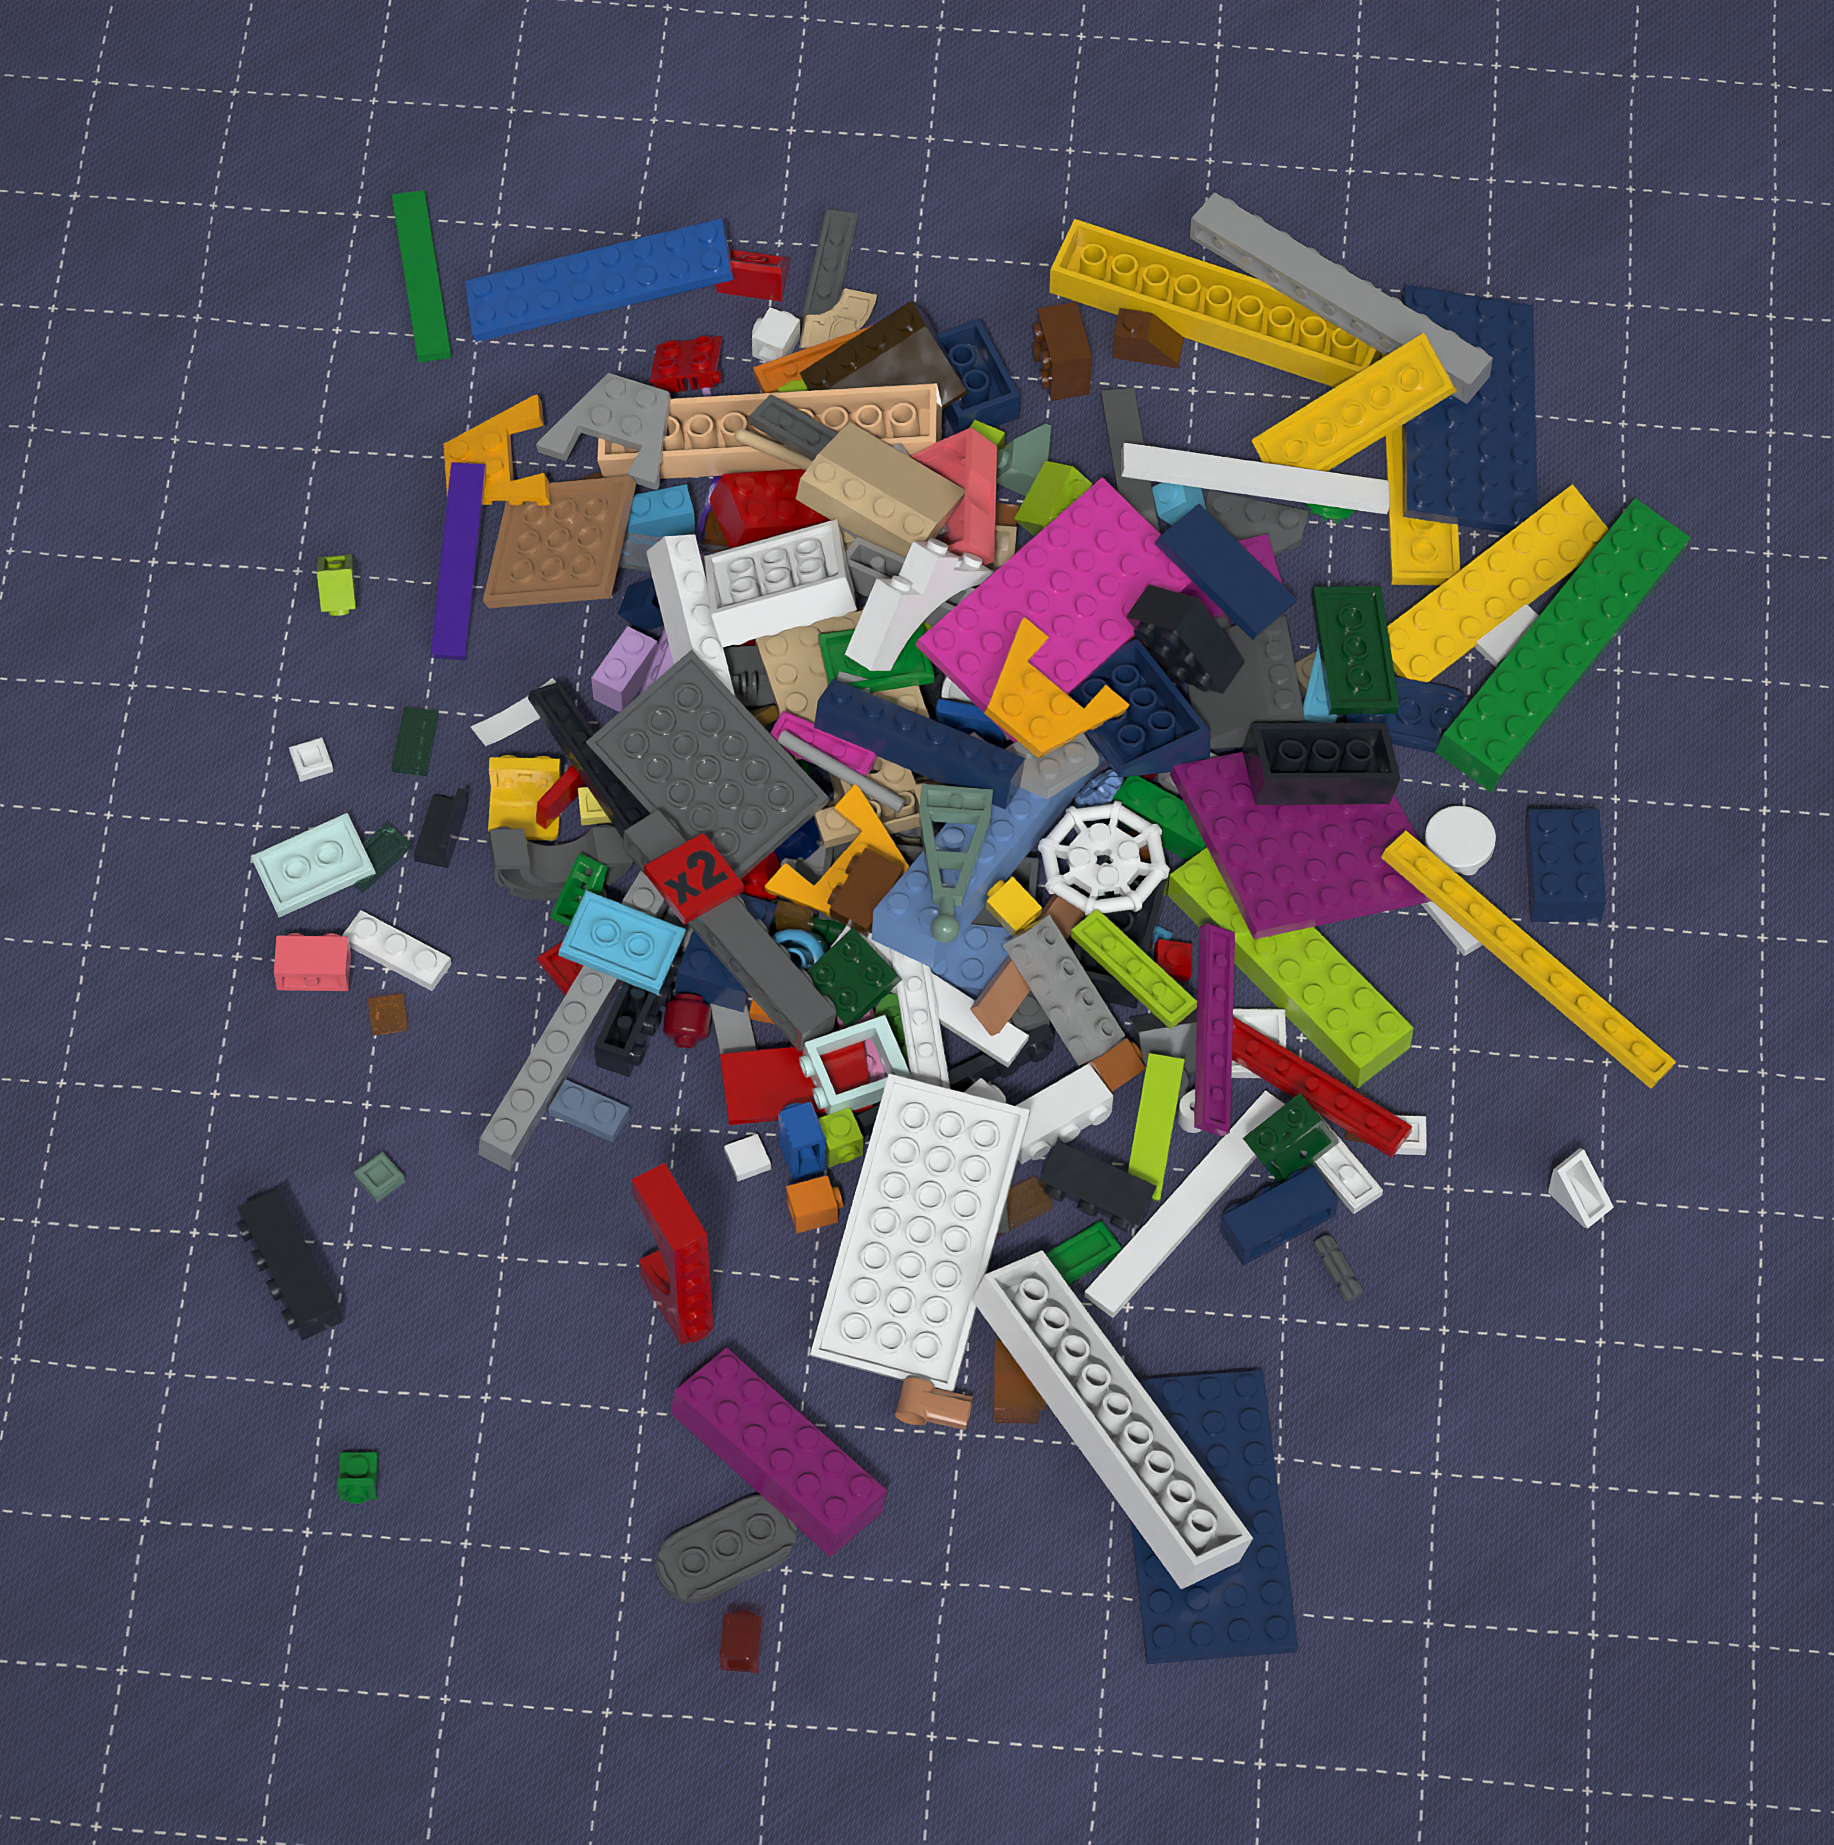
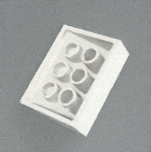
(779, 583)

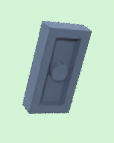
(589, 1111)

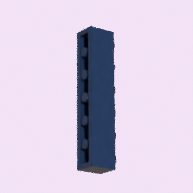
(918, 742)

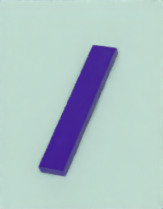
(458, 561)

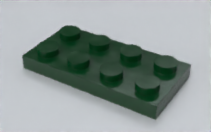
(1355, 650)

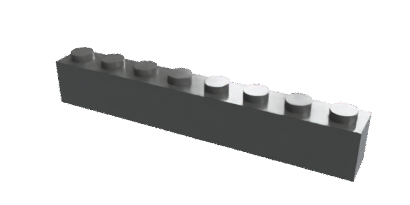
(744, 946)

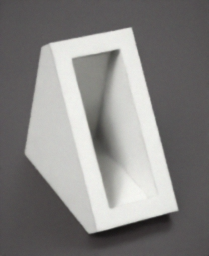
(1579, 1189)

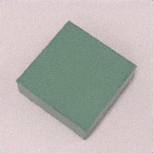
(379, 1177)

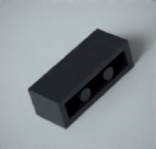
(1097, 1187)

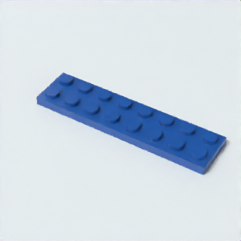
(599, 280)

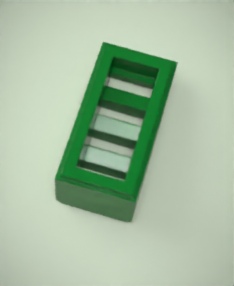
(568, 899)

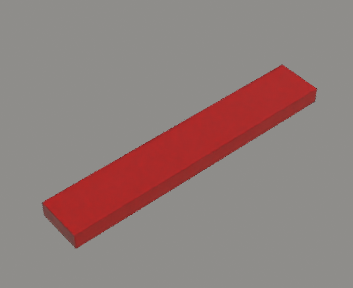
(1319, 1089)

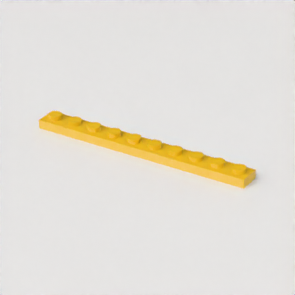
(1528, 959)

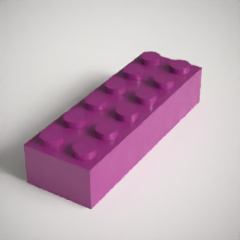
(778, 1452)

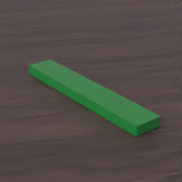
(421, 276)

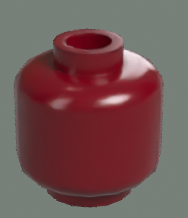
(687, 1020)

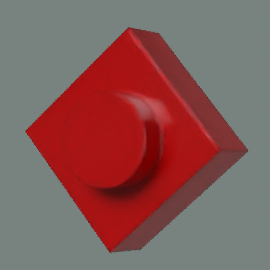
(1174, 958)

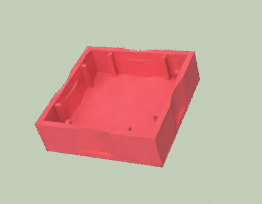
(970, 463)

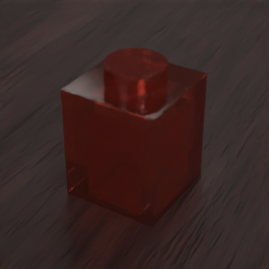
(741, 1642)

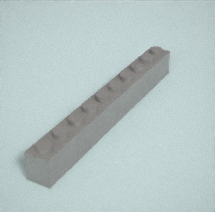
(1331, 290)
(558, 1047)

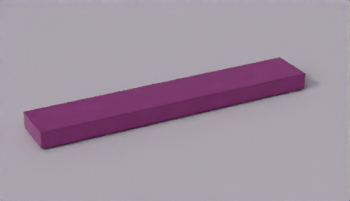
(1214, 1030)

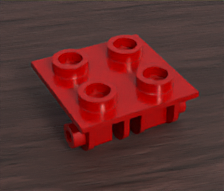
(687, 359)

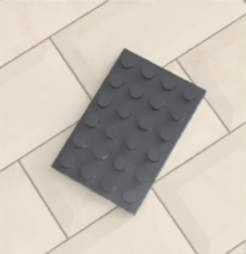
(708, 765)

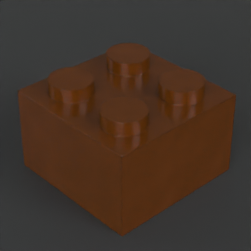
(1062, 351)

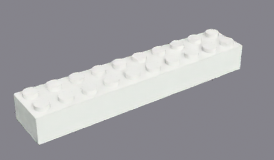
(1112, 1419)

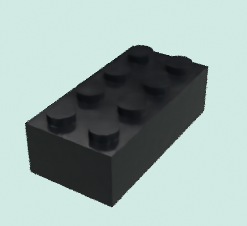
(1320, 763)
(1138, 927)

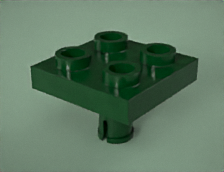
(853, 977)

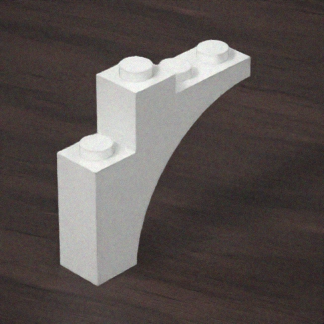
(906, 600)

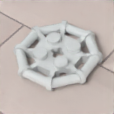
(1109, 841)

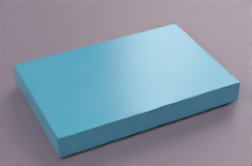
(622, 942)

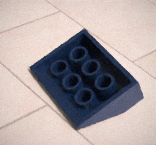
(1157, 726)

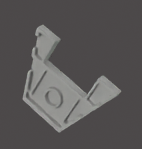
(621, 414)
(1056, 769)

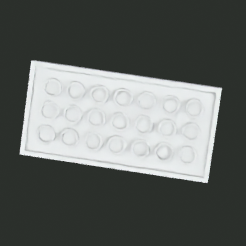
(920, 1232)

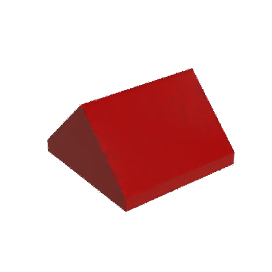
(756, 275)

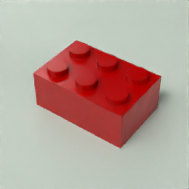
(760, 506)

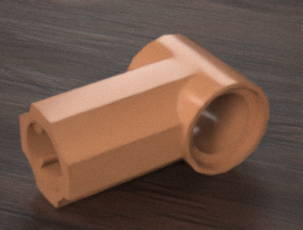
(923, 1403)

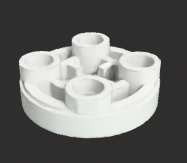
(1461, 838)

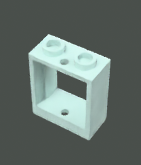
(886, 1047)

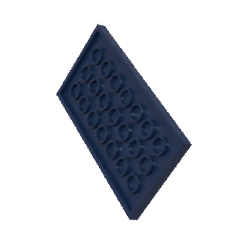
(1478, 457)
(1248, 1603)

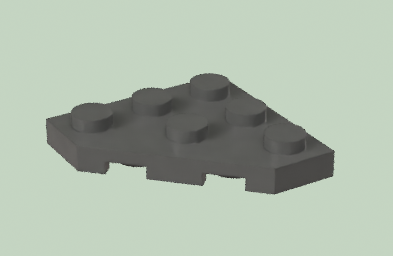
(1252, 518)

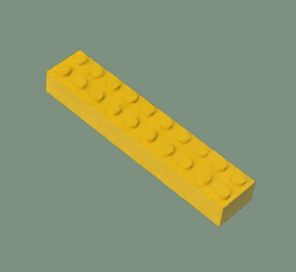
(1205, 304)

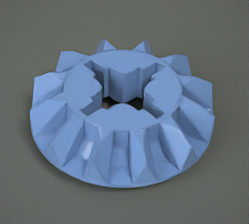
(1099, 790)

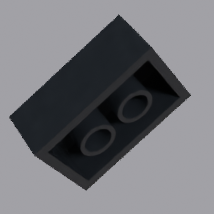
(1185, 639)

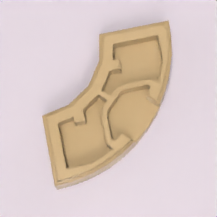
(843, 318)

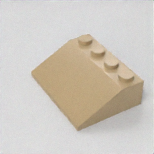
(878, 491)

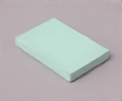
(312, 865)

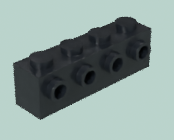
(631, 1022)
(289, 1265)

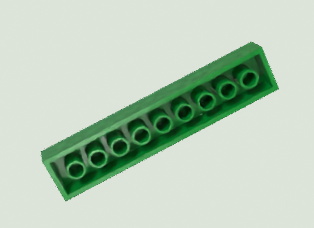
(1562, 645)

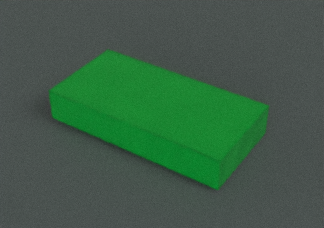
(1084, 1252)

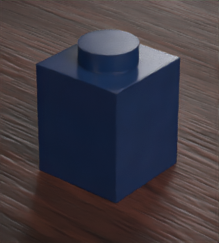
(641, 606)

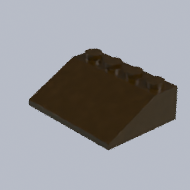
(890, 353)

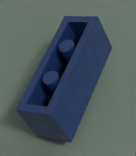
(1278, 1215)

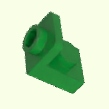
(358, 1477)

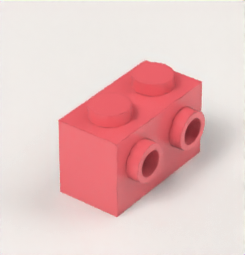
(312, 962)

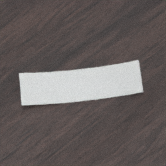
(507, 721)

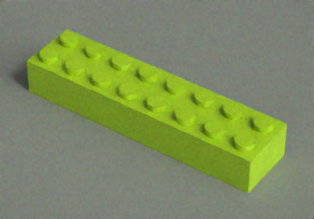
(1303, 976)

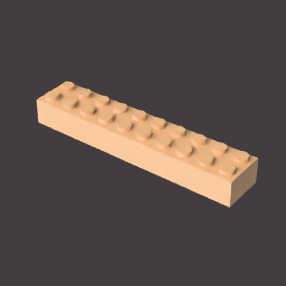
(703, 428)

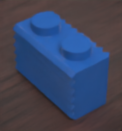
(802, 1140)

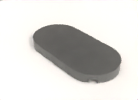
(724, 1550)

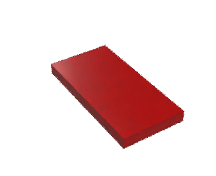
(768, 1080)

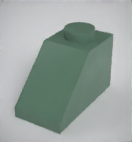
(1022, 459)

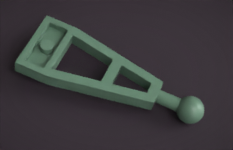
(952, 806)

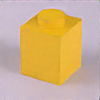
(1012, 905)

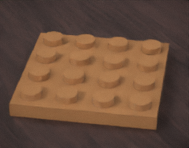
(561, 548)

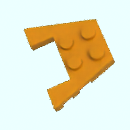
(491, 445)
(1037, 709)
(872, 835)

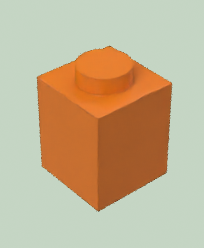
(813, 1204)

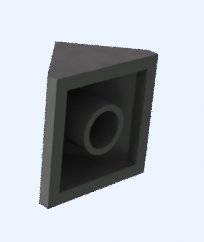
(1156, 1038)

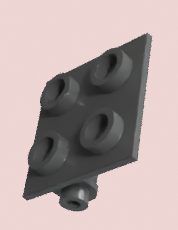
(748, 676)

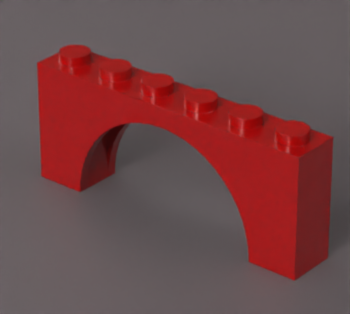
(680, 1268)

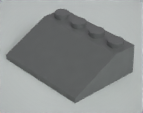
(1260, 692)

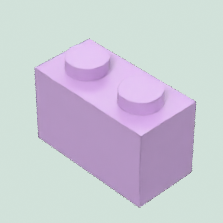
(623, 670)

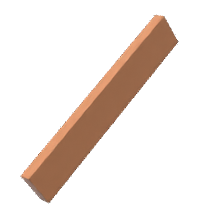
(1007, 986)

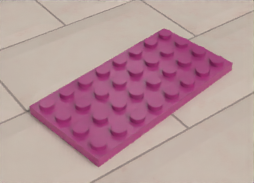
(1069, 583)

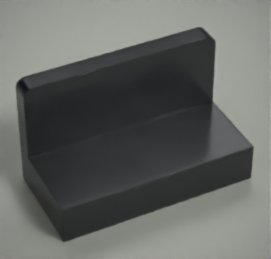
(441, 830)

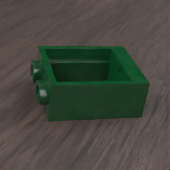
(1287, 1134)

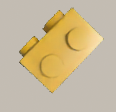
(516, 790)

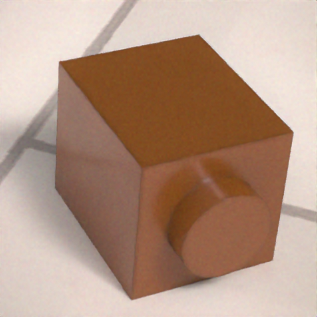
(1118, 1064)

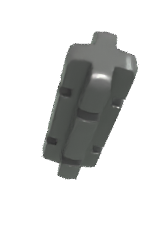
(1338, 1268)

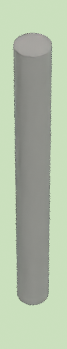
(841, 771)

